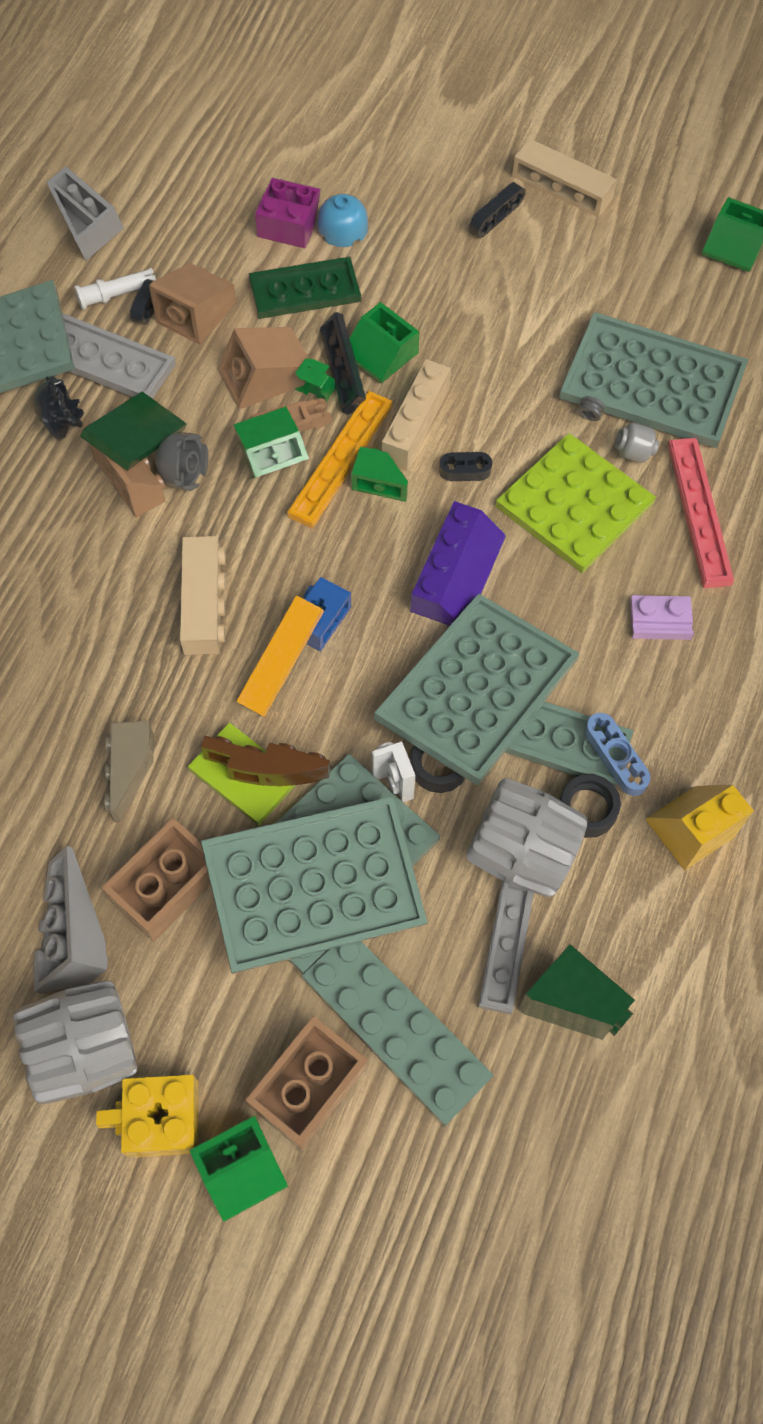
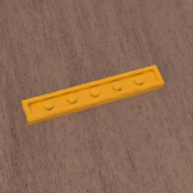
(339, 460)

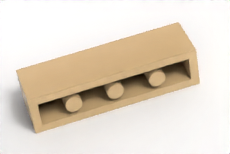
(564, 177)
(417, 413)
(201, 595)

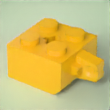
(135, 1116)

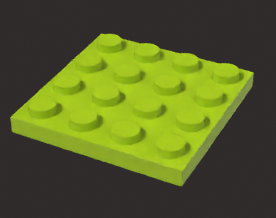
(575, 502)

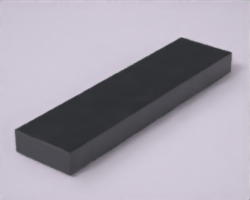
(342, 363)

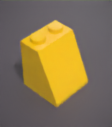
(700, 821)

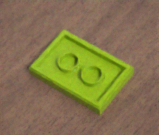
(252, 800)

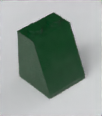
(578, 997)

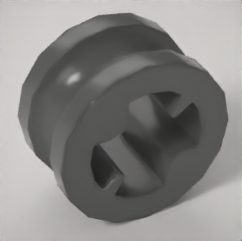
(591, 408)

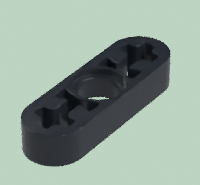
(497, 209)

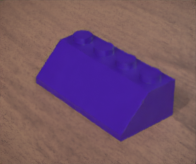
(457, 564)

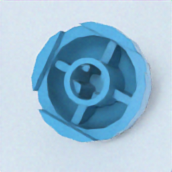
(342, 220)

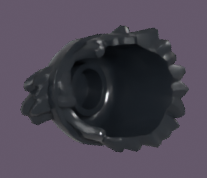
(56, 408)

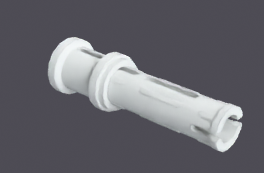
(103, 291)

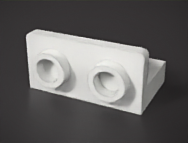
(392, 762)

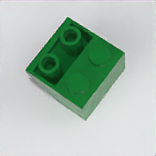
(736, 235)
(383, 342)
(270, 442)
(238, 1168)

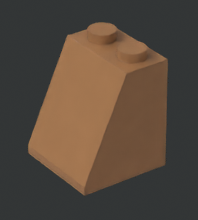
(191, 301)
(261, 363)

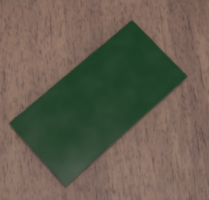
(304, 287)
(132, 430)

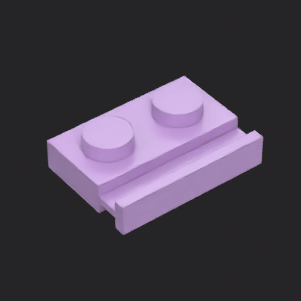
(661, 617)

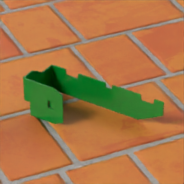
(315, 379)

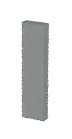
(506, 949)

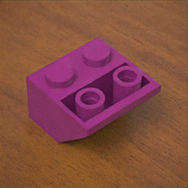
(287, 212)

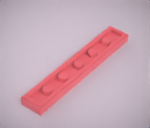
(700, 513)

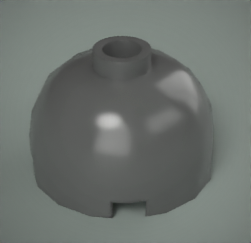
(182, 460)

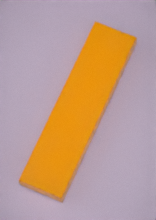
(280, 656)

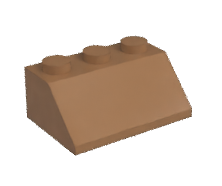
(136, 486)

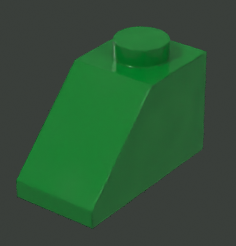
(378, 475)

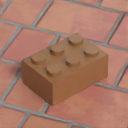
(160, 880)
(307, 1083)

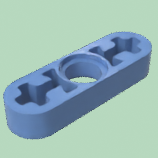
(619, 740)

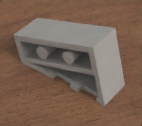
(85, 212)

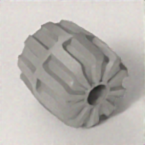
(527, 838)
(74, 1042)

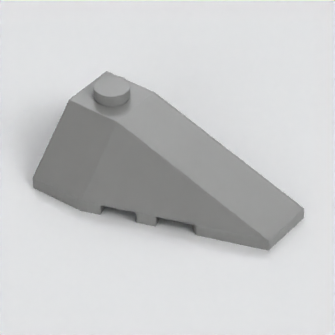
(72, 939)

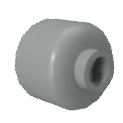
(636, 442)

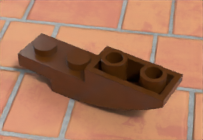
(277, 767)

